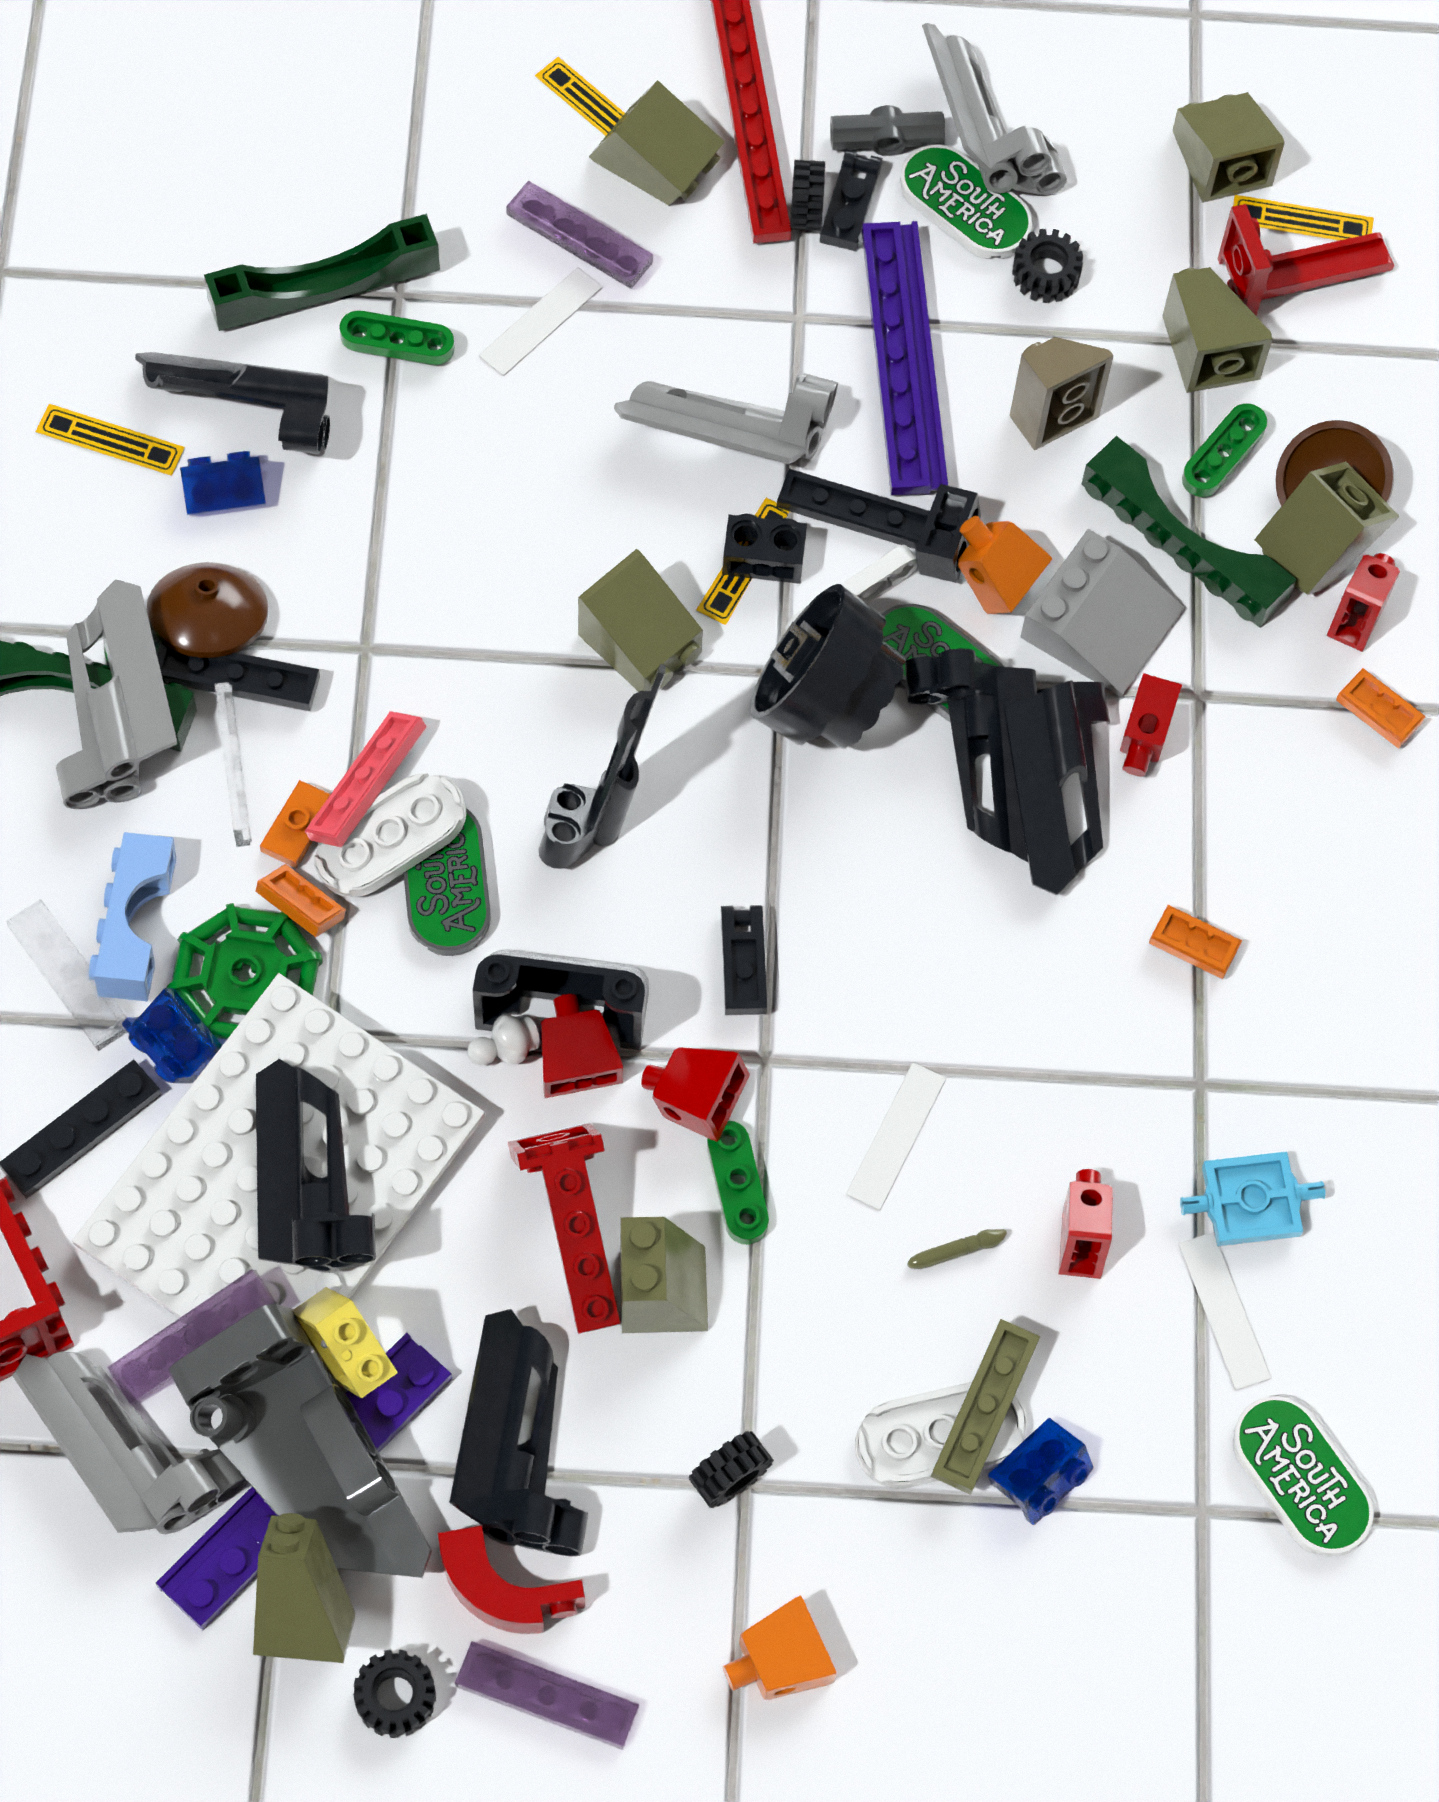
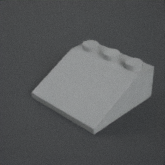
(1101, 614)

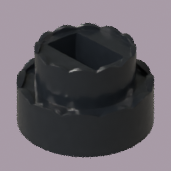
(829, 672)

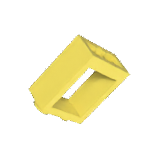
(352, 1350)

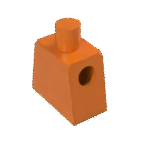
(1000, 563)
(782, 1654)

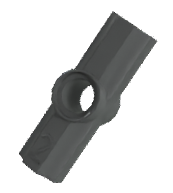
(887, 130)

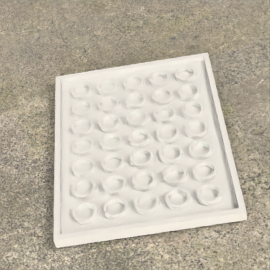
(188, 1202)

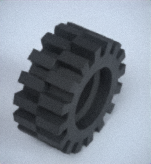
(807, 195)
(1047, 283)
(731, 1469)
(385, 1667)

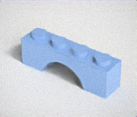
(142, 872)

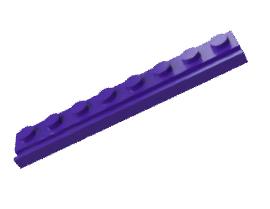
(904, 358)
(228, 1552)

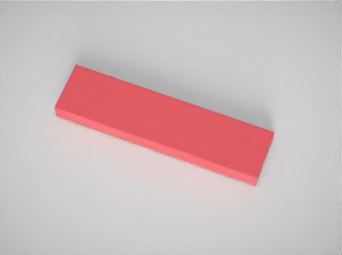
(365, 779)

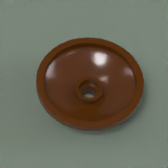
(1332, 444)
(207, 610)

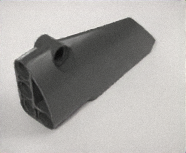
(300, 1440)

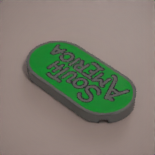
(923, 632)
(450, 894)

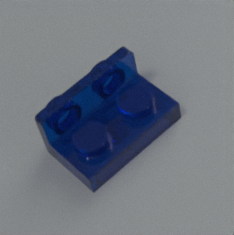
(222, 484)
(173, 1038)
(1042, 1470)

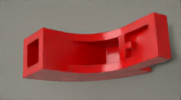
(493, 1598)

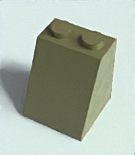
(1228, 145)
(659, 146)
(1213, 332)
(1325, 526)
(638, 623)
(661, 1277)
(300, 1595)

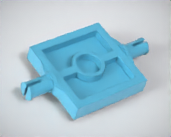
(1252, 1198)

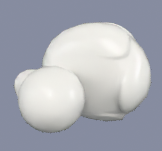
(509, 1040)

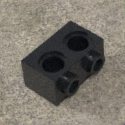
(941, 537)
(763, 558)

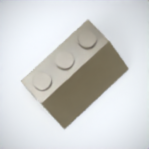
(1058, 388)

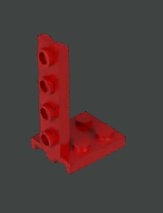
(1260, 276)
(574, 1217)
(35, 1329)

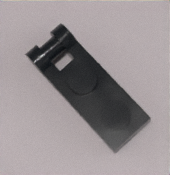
(850, 201)
(743, 961)

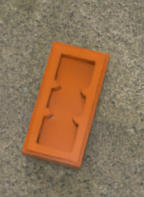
(1380, 708)
(287, 835)
(300, 900)
(1195, 941)

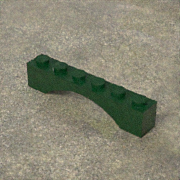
(256, 293)
(1245, 580)
(30, 669)

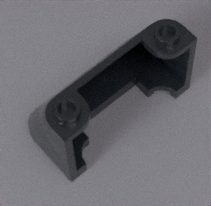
(511, 974)

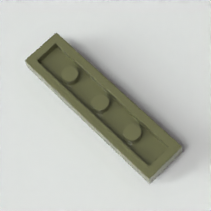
(985, 1406)

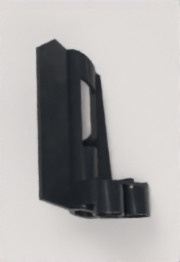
(298, 392)
(978, 727)
(1048, 744)
(588, 816)
(302, 1215)
(496, 1477)

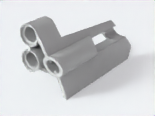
(1006, 161)
(738, 424)
(125, 716)
(133, 1483)

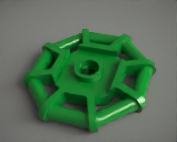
(231, 954)

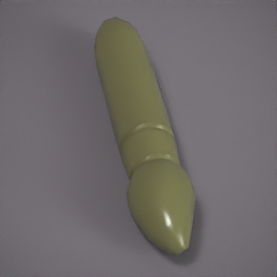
(984, 1239)

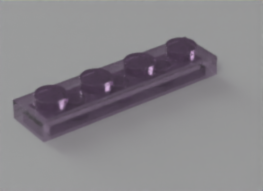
(579, 234)
(149, 1363)
(547, 1695)

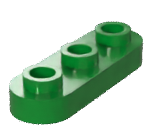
(383, 329)
(1228, 438)
(742, 1198)

